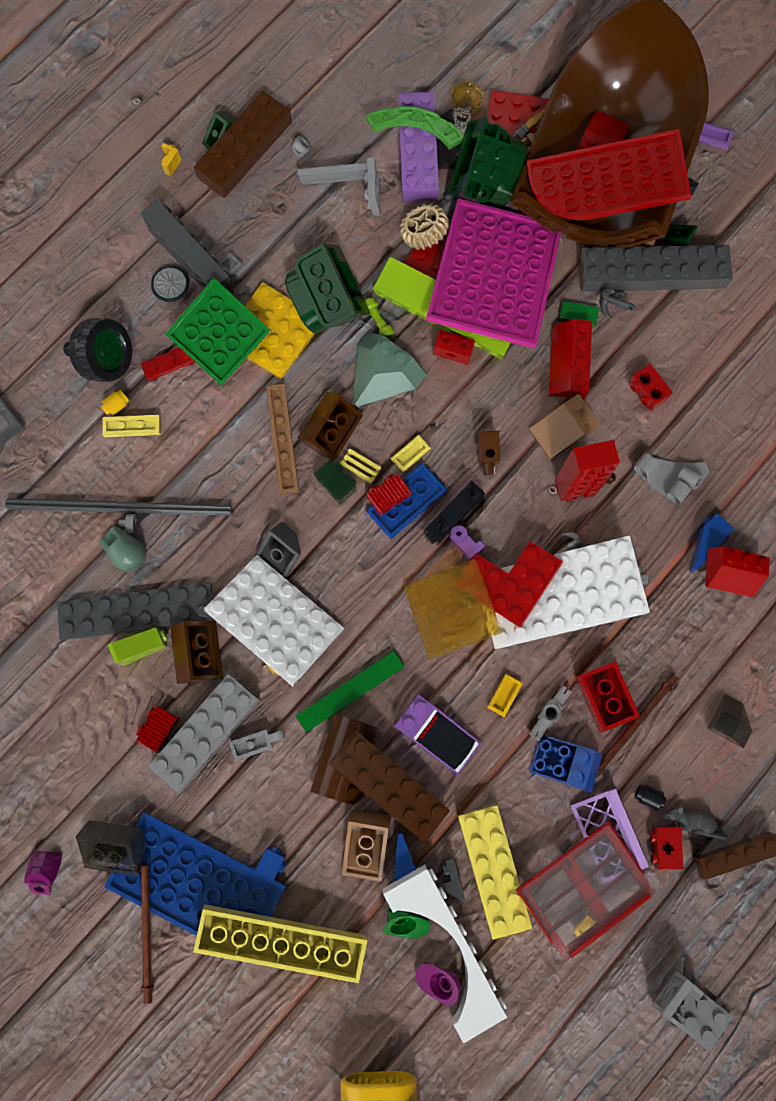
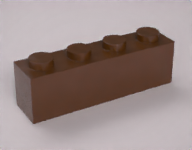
(736, 855)

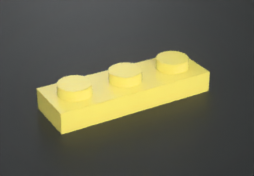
(131, 426)

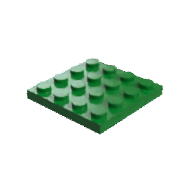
(218, 331)

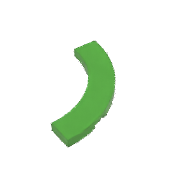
(416, 118)

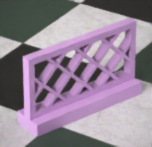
(621, 818)

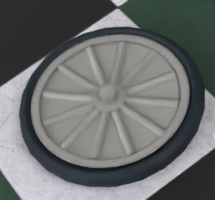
(169, 283)

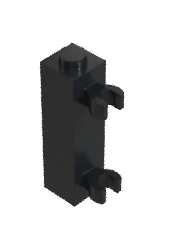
(453, 513)

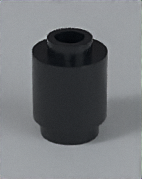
(650, 797)

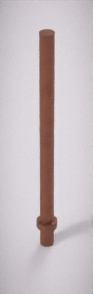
(666, 687)
(147, 986)

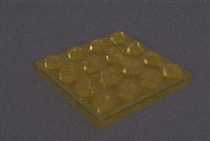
(452, 609)

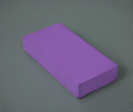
(716, 136)

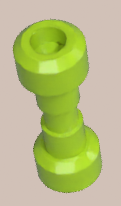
(384, 329)

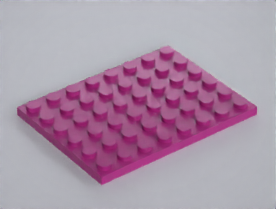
(494, 274)

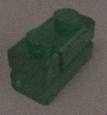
(335, 481)

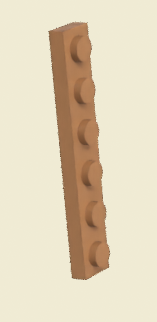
(282, 439)

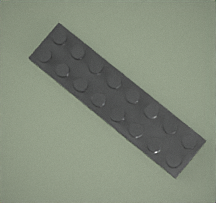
(133, 611)

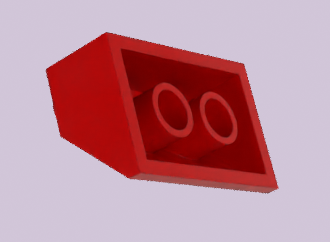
(736, 571)

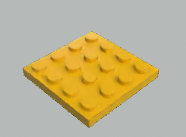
(287, 334)

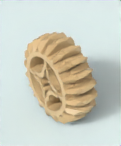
(428, 224)

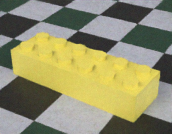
(494, 871)

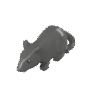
(699, 821)

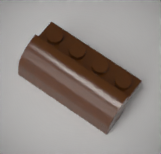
(329, 781)

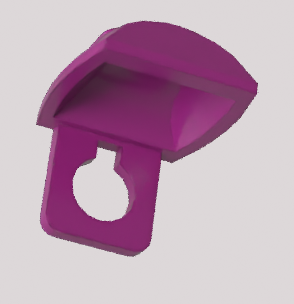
(42, 871)

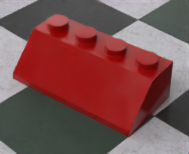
(570, 359)

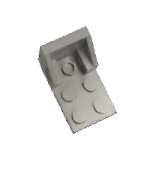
(692, 1011)

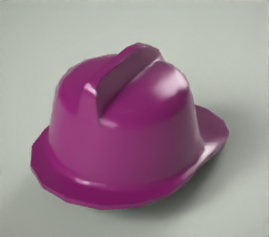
(439, 983)

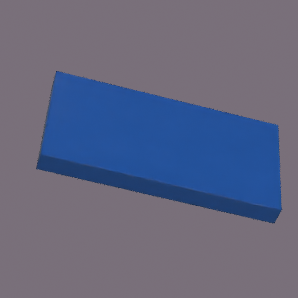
(424, 492)

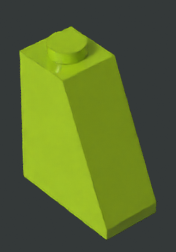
(138, 646)

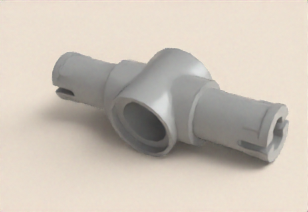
(545, 722)

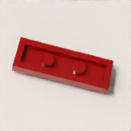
(165, 363)

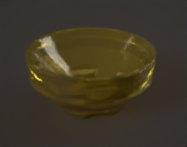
(467, 91)

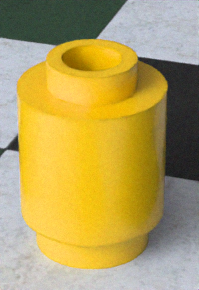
(114, 402)

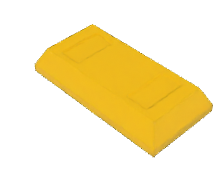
(505, 695)

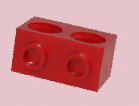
(655, 384)

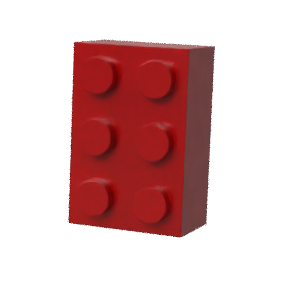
(607, 697)

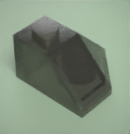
(731, 721)

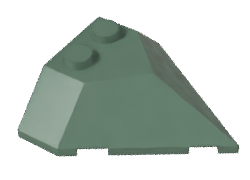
(383, 371)

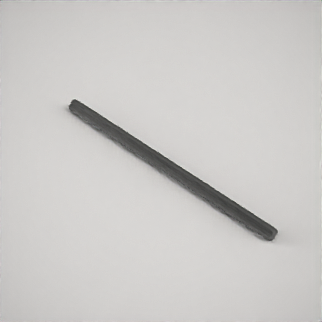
(120, 507)

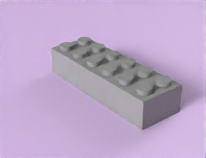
(204, 734)

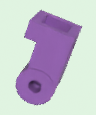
(465, 543)

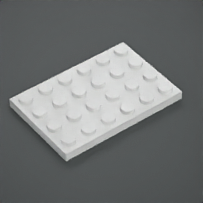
(274, 620)

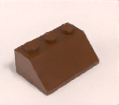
(330, 426)
(196, 651)

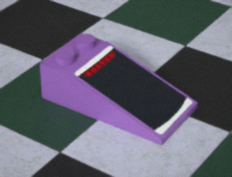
(437, 734)

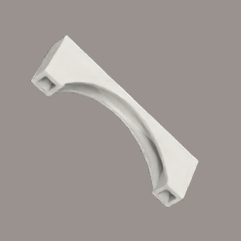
(479, 1004)

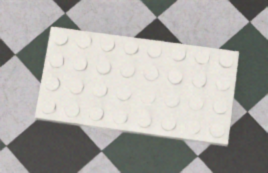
(589, 590)

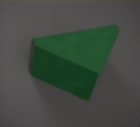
(679, 235)

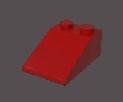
(603, 130)

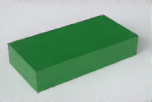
(576, 311)

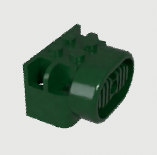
(487, 164)
(325, 289)

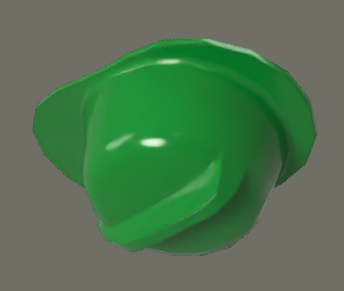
(405, 925)

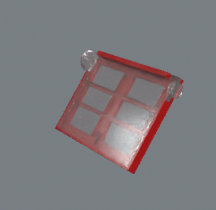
(586, 892)

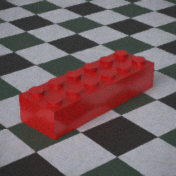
(586, 470)

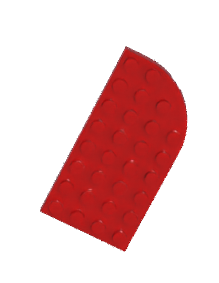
(612, 177)

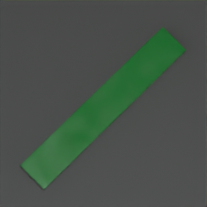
(349, 692)

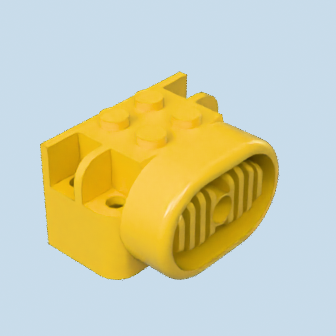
(379, 1086)

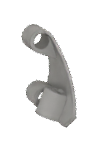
(671, 478)

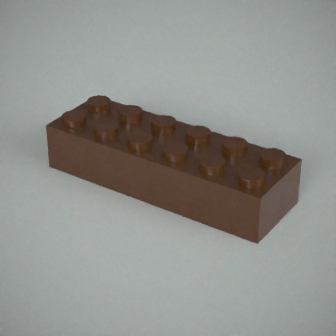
(243, 144)
(389, 787)

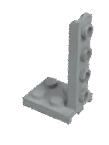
(346, 172)

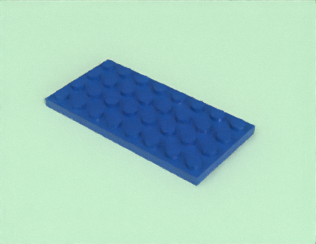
(191, 874)

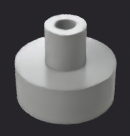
(129, 523)

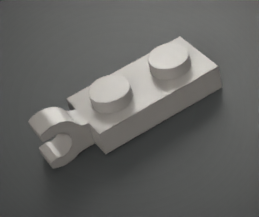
(254, 744)

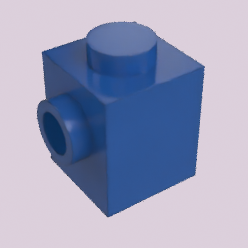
(271, 863)

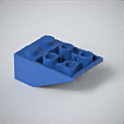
(566, 763)

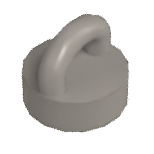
(302, 145)

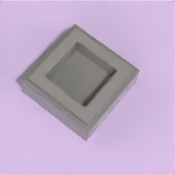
(231, 263)

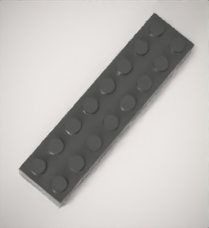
(655, 268)

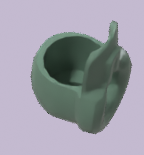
(123, 550)

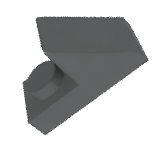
(452, 885)

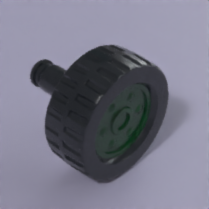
(99, 349)

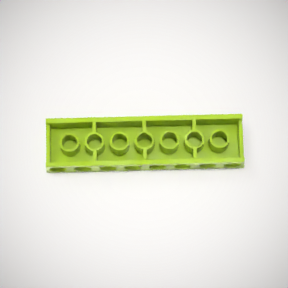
(413, 293)

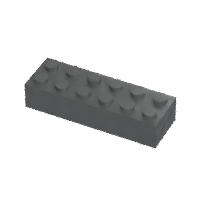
(183, 246)

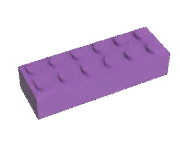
(418, 153)

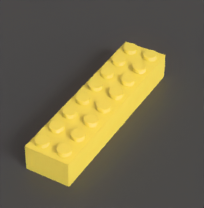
(280, 943)

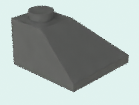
(280, 549)

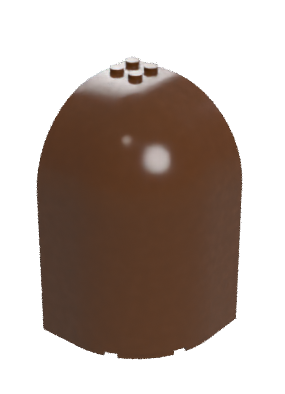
(639, 70)

